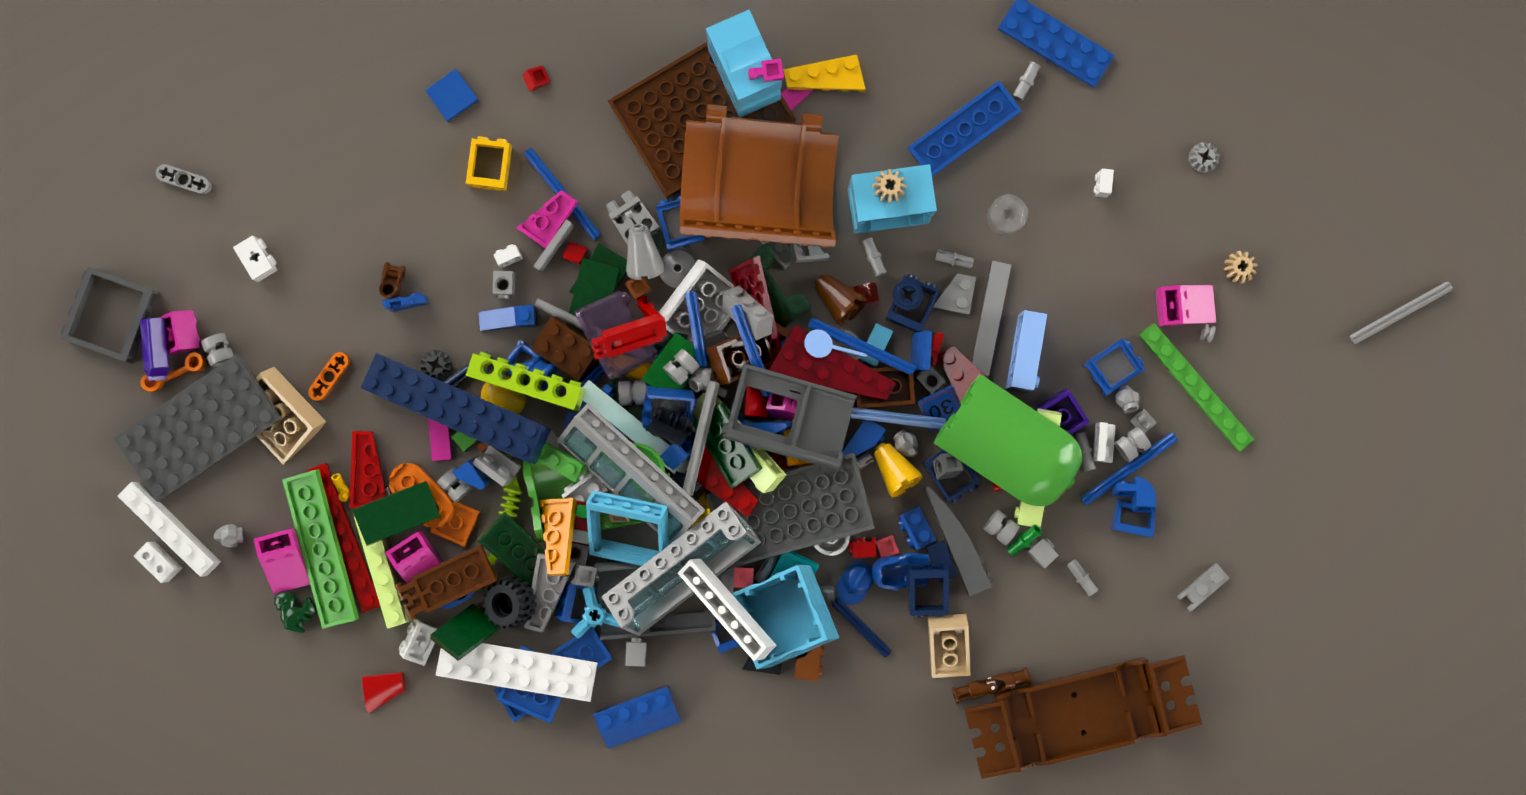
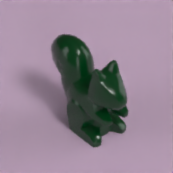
(292, 615)

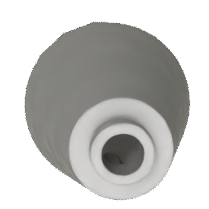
(642, 254)

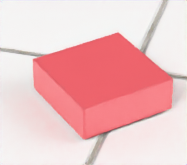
(887, 546)

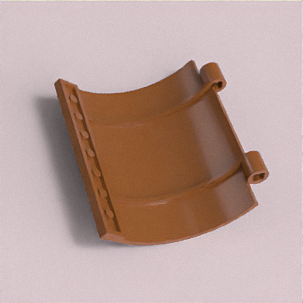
(758, 179)

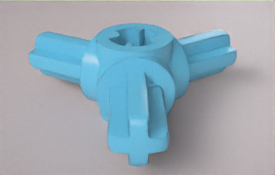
(587, 622)

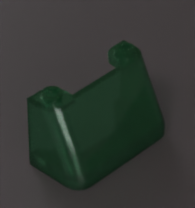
(784, 310)

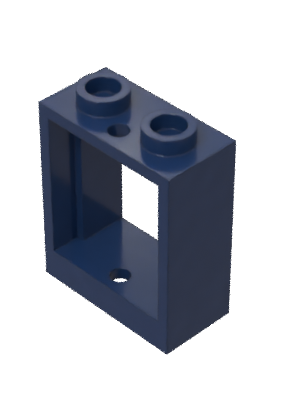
(906, 322)
(956, 495)
(928, 571)

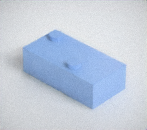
(1026, 352)

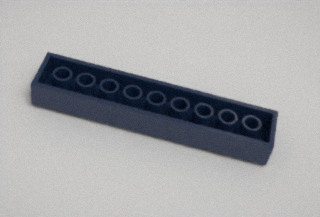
(456, 408)

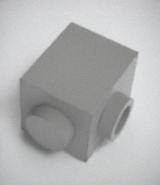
(1042, 552)

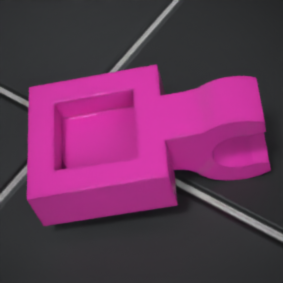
(770, 71)

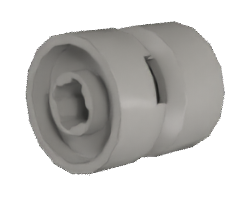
(218, 356)
(681, 367)
(632, 392)
(1131, 445)
(449, 480)
(1001, 527)

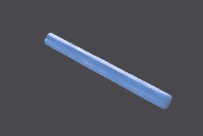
(897, 418)

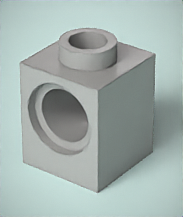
(500, 276)
(583, 575)
(636, 652)

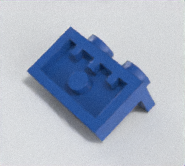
(916, 527)

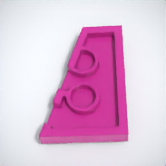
(547, 220)

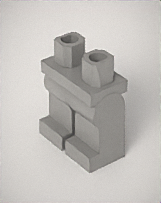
(631, 212)

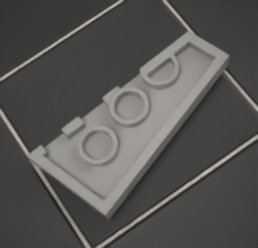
(547, 592)

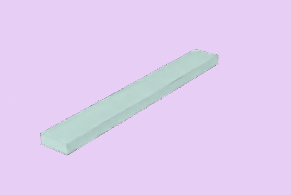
(627, 423)

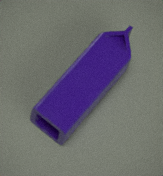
(154, 348)

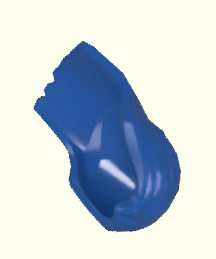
(892, 571)

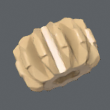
(897, 188)
(1238, 274)

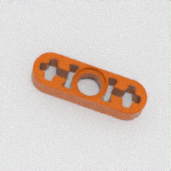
(321, 377)

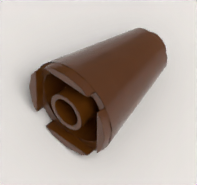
(839, 299)

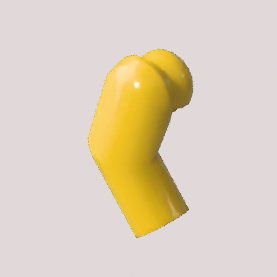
(342, 488)

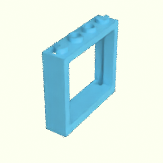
(627, 508)

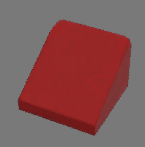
(536, 78)
(574, 253)

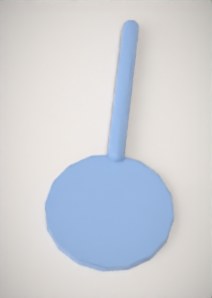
(820, 344)

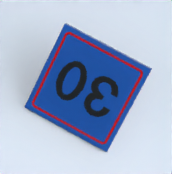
(940, 404)

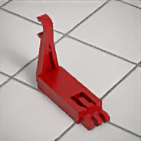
(632, 334)

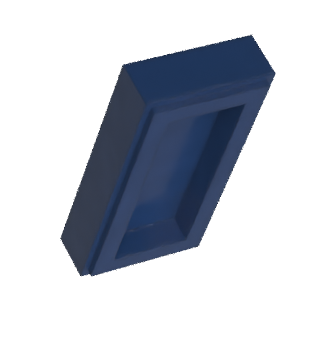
(940, 555)

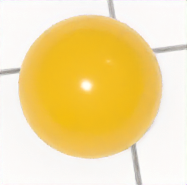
(503, 397)

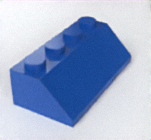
(637, 716)

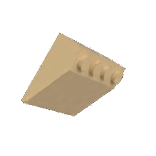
(299, 419)

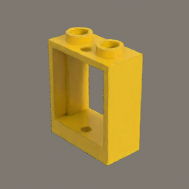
(485, 183)

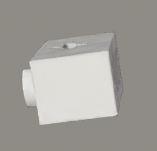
(257, 269)
(157, 561)

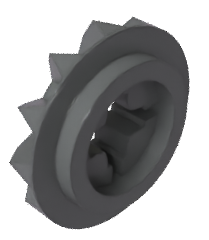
(444, 361)

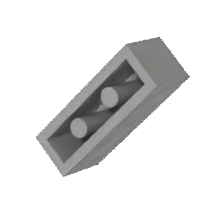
(757, 316)

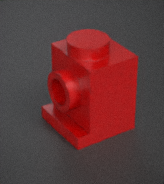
(862, 548)

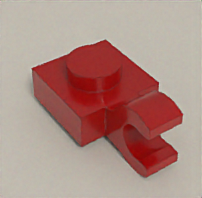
(936, 344)

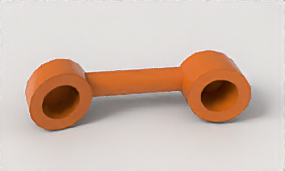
(194, 362)

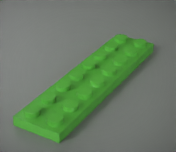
(320, 549)

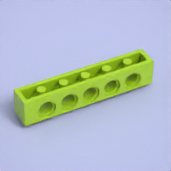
(479, 370)

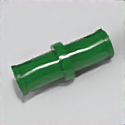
(1024, 540)

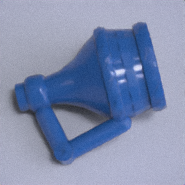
(537, 363)

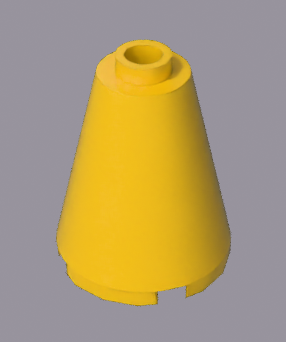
(896, 470)

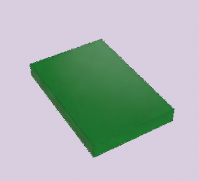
(655, 375)

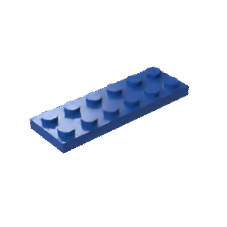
(1056, 42)
(965, 128)
(587, 648)

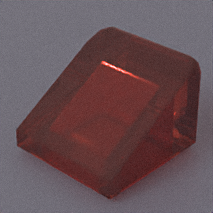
(869, 291)

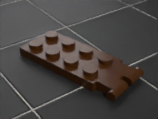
(447, 582)

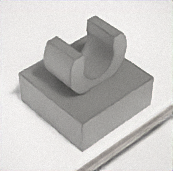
(1143, 421)

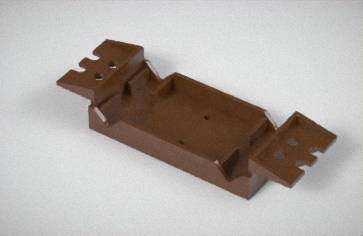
(1111, 703)

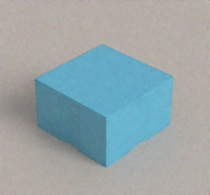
(734, 49)
(912, 209)
(790, 613)

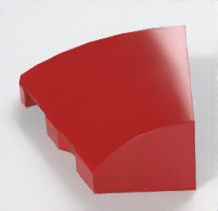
(382, 688)

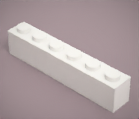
(169, 529)
(727, 609)

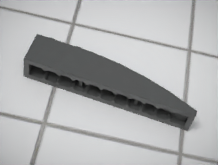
(966, 559)

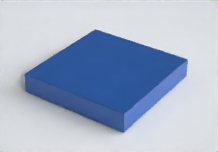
(451, 95)
(921, 350)

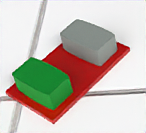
(580, 530)

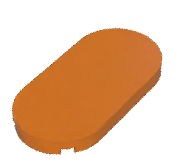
(410, 474)

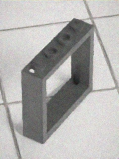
(134, 335)

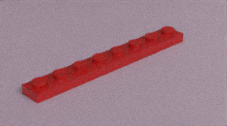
(351, 552)

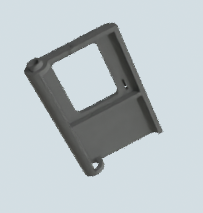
(817, 425)
(612, 573)

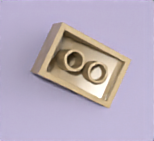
(949, 645)

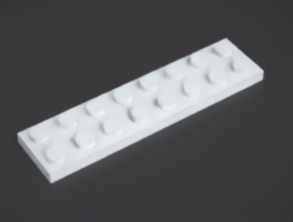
(522, 671)

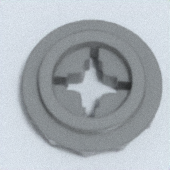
(1196, 160)

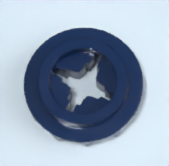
(916, 297)

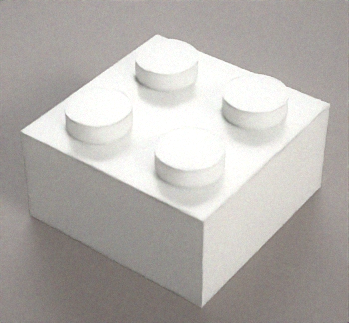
(1104, 183)
(508, 256)

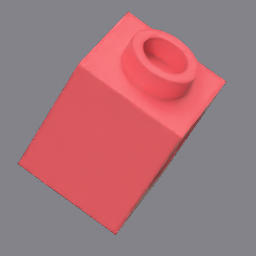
(743, 576)

